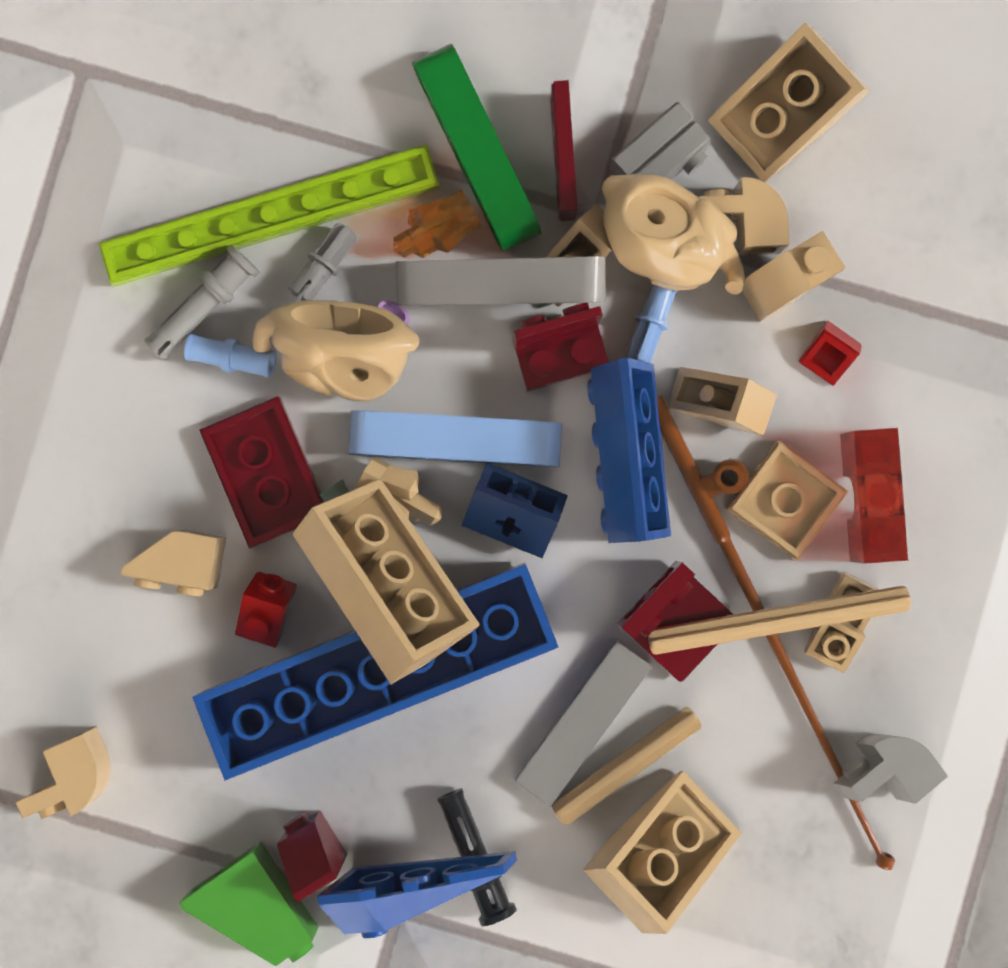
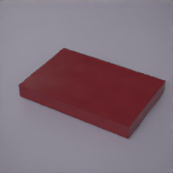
(263, 470)

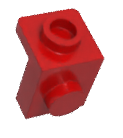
(264, 609)

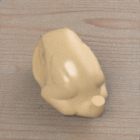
(669, 233)
(338, 346)

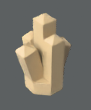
(403, 486)

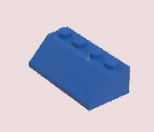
(629, 451)

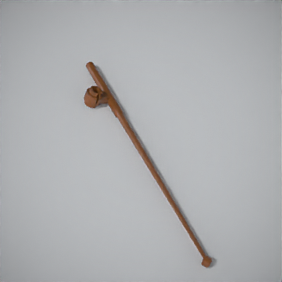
(702, 491)

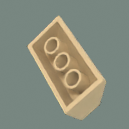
(384, 579)

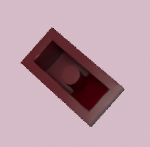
(310, 854)

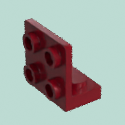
(559, 347)
(673, 601)

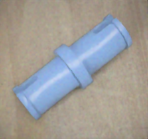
(229, 355)

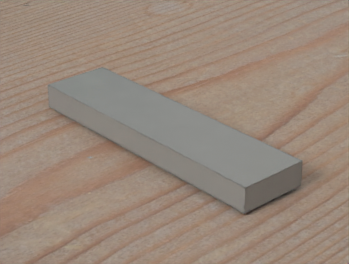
(583, 723)

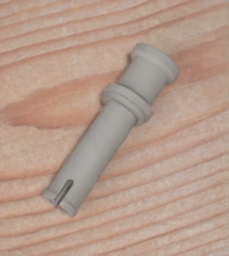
(215, 288)

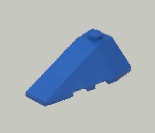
(386, 895)

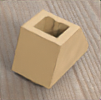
(179, 559)

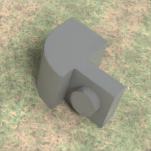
(898, 762)

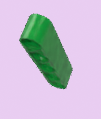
(476, 147)

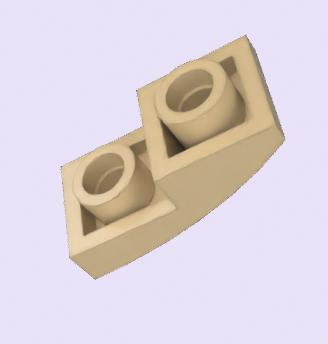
(839, 642)

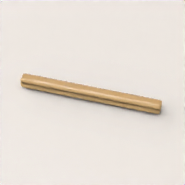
(780, 619)

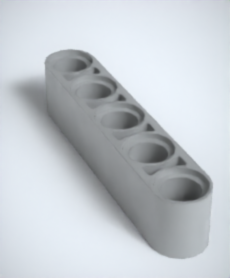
(501, 281)

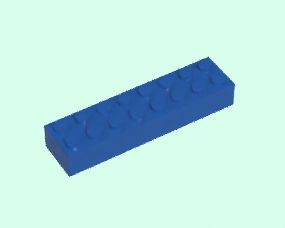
(343, 688)

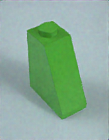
(254, 908)

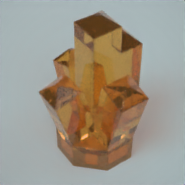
(437, 226)

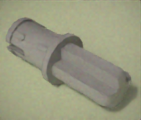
(323, 261)

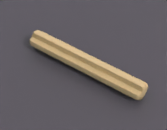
(626, 765)

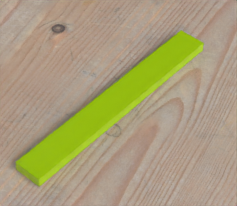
(269, 215)

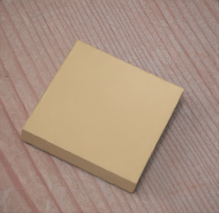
(787, 500)

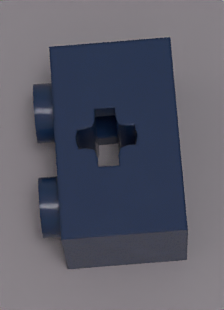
(514, 510)

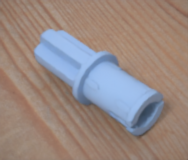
(650, 323)

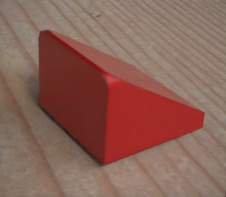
(830, 353)

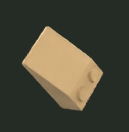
(788, 103)
(663, 855)

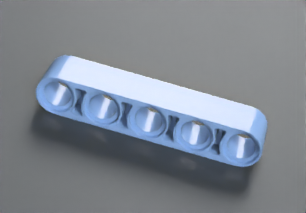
(455, 438)

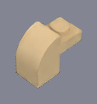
(758, 216)
(791, 275)
(79, 773)

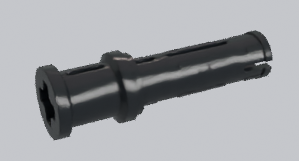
(455, 806)

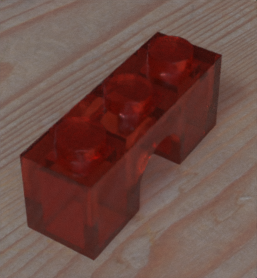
(878, 519)

